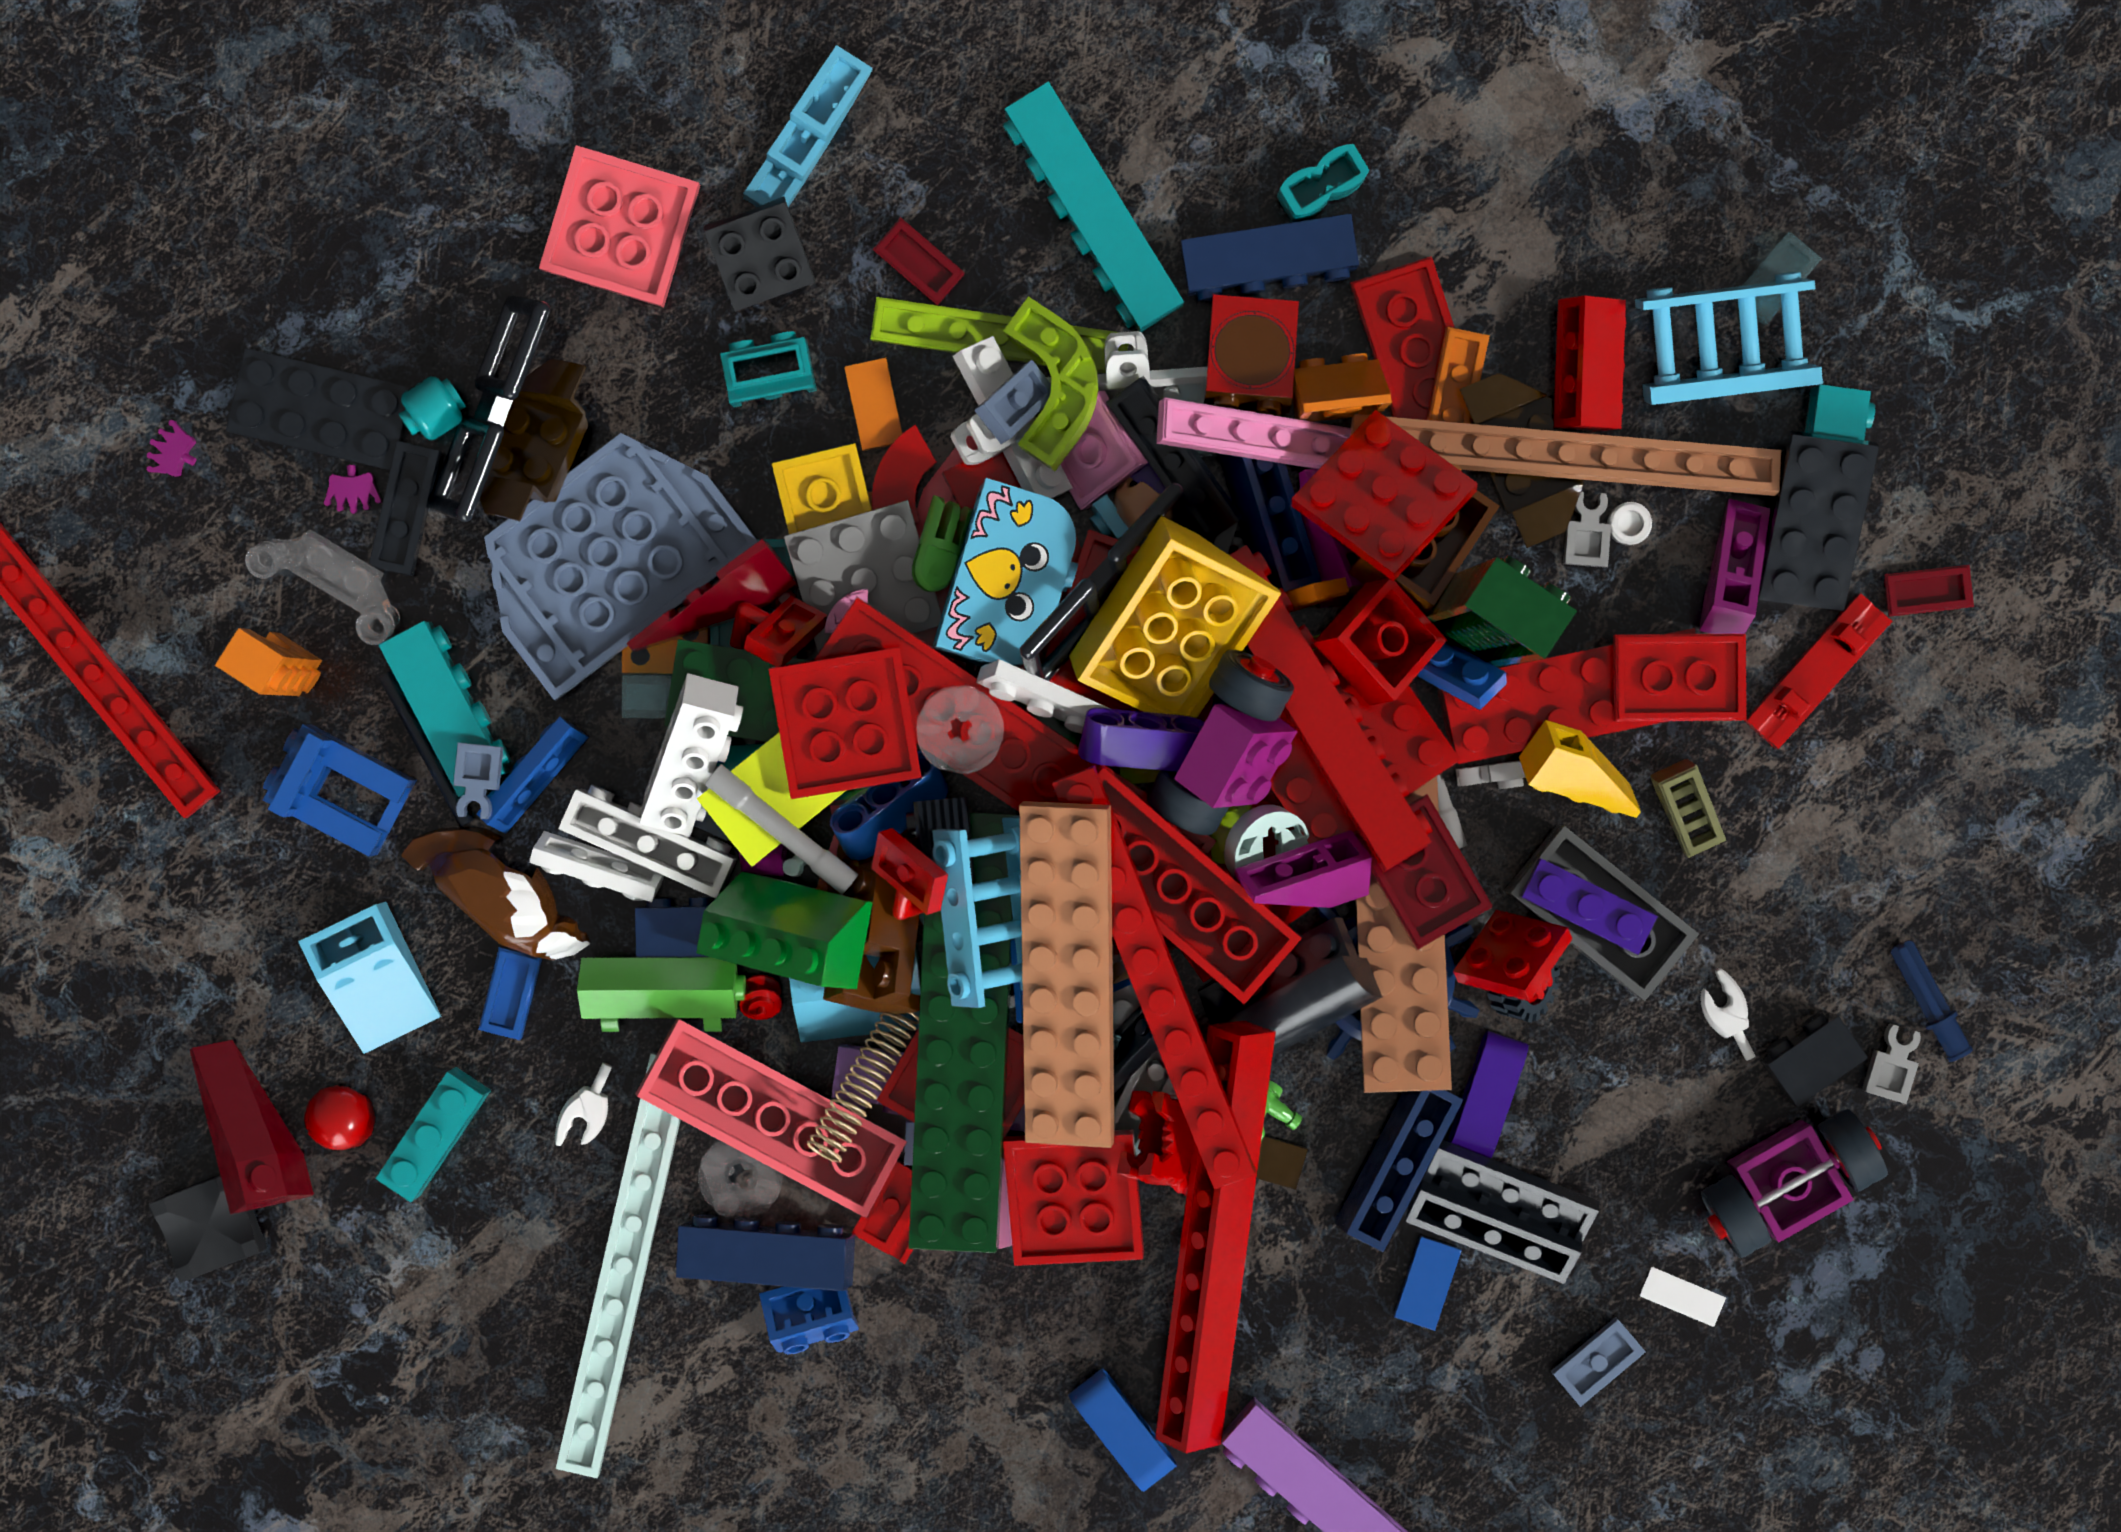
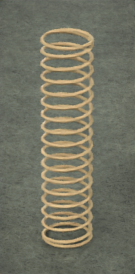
(834, 1156)

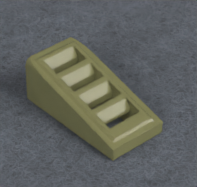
(1674, 775)

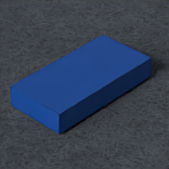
(510, 993)
(1427, 1282)

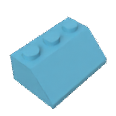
(829, 1020)

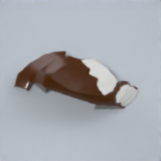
(499, 899)

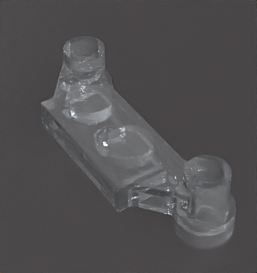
(334, 573)

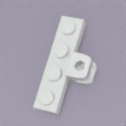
(1128, 366)
(984, 373)

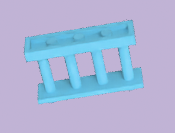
(1752, 374)
(961, 935)

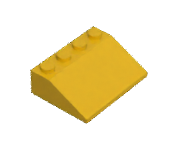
(1171, 623)

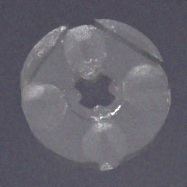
(954, 754)
(730, 1198)

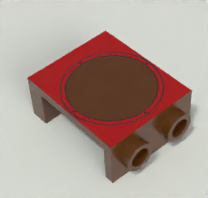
(1251, 354)

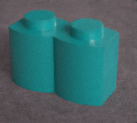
(1311, 188)

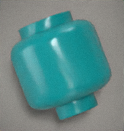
(431, 408)

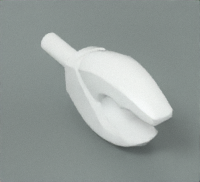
(1732, 1017)
(587, 1104)

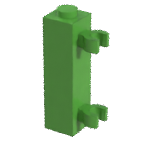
(659, 989)

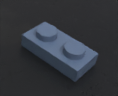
(1015, 402)
(1598, 1361)

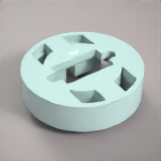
(1246, 836)

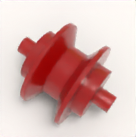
(761, 997)

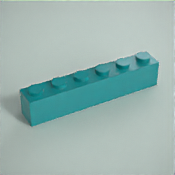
(1093, 208)

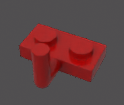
(777, 634)
(915, 877)

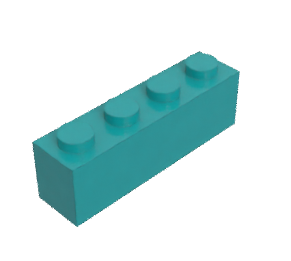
(439, 694)

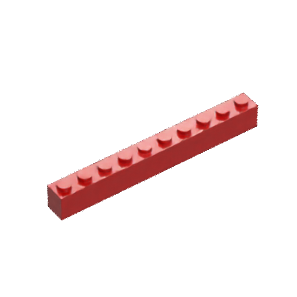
(1214, 1254)

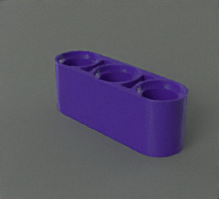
(1137, 738)
(1488, 1093)

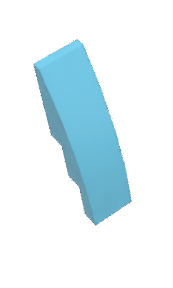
(809, 129)

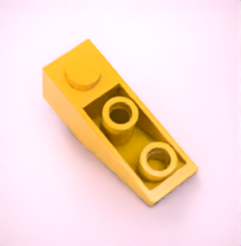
(1572, 766)

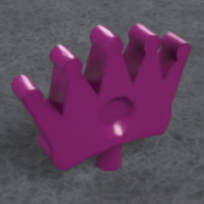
(173, 452)
(352, 488)

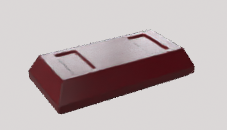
(918, 261)
(1928, 590)

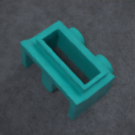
(770, 386)

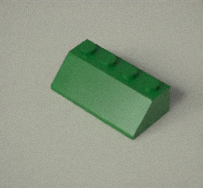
(787, 930)

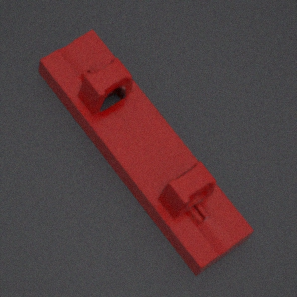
(1817, 671)

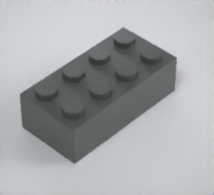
(1665, 942)

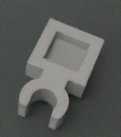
(1588, 540)
(1506, 774)
(1890, 1072)

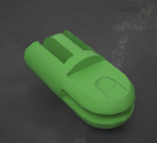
(940, 544)

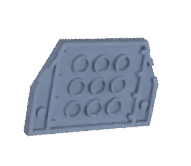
(608, 558)

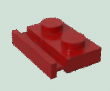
(890, 1215)

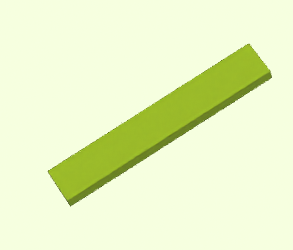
(957, 329)

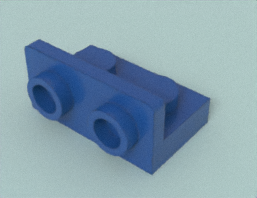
(806, 1316)

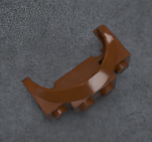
(890, 939)

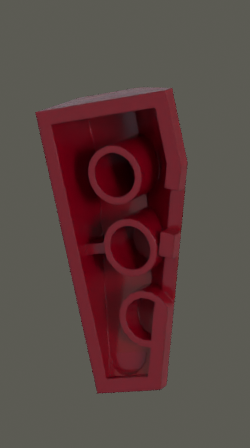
(751, 577)
(250, 1140)

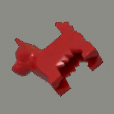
(1163, 1143)

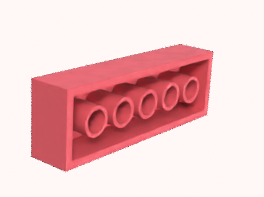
(767, 1117)

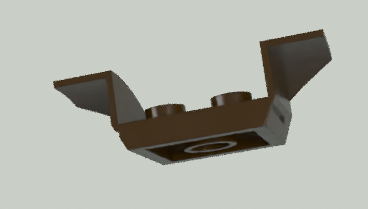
(537, 442)
(1537, 503)

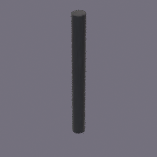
(423, 745)

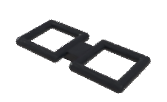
(492, 407)
(1095, 589)

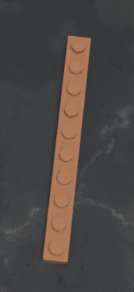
(1597, 456)

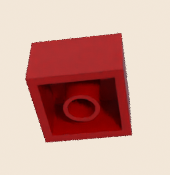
(1380, 641)

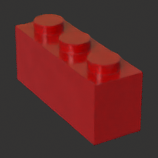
(1589, 363)

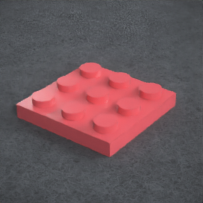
(619, 226)

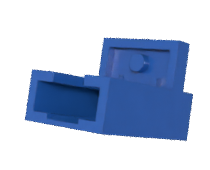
(308, 761)

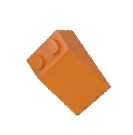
(1339, 389)

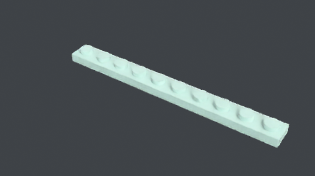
(618, 1290)

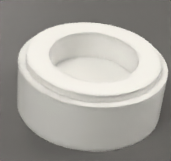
(1630, 523)

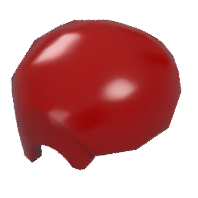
(339, 1118)

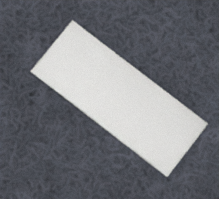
(1682, 1296)

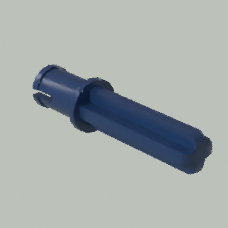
(1931, 1001)

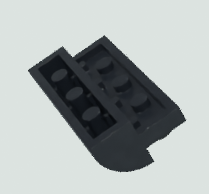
(1307, 990)
(1502, 1211)

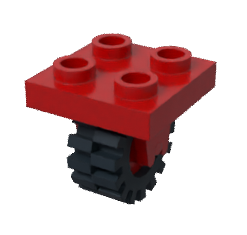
(1515, 963)

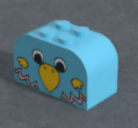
(1006, 575)

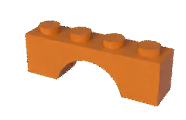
(270, 663)

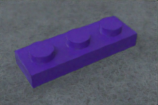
(1588, 906)

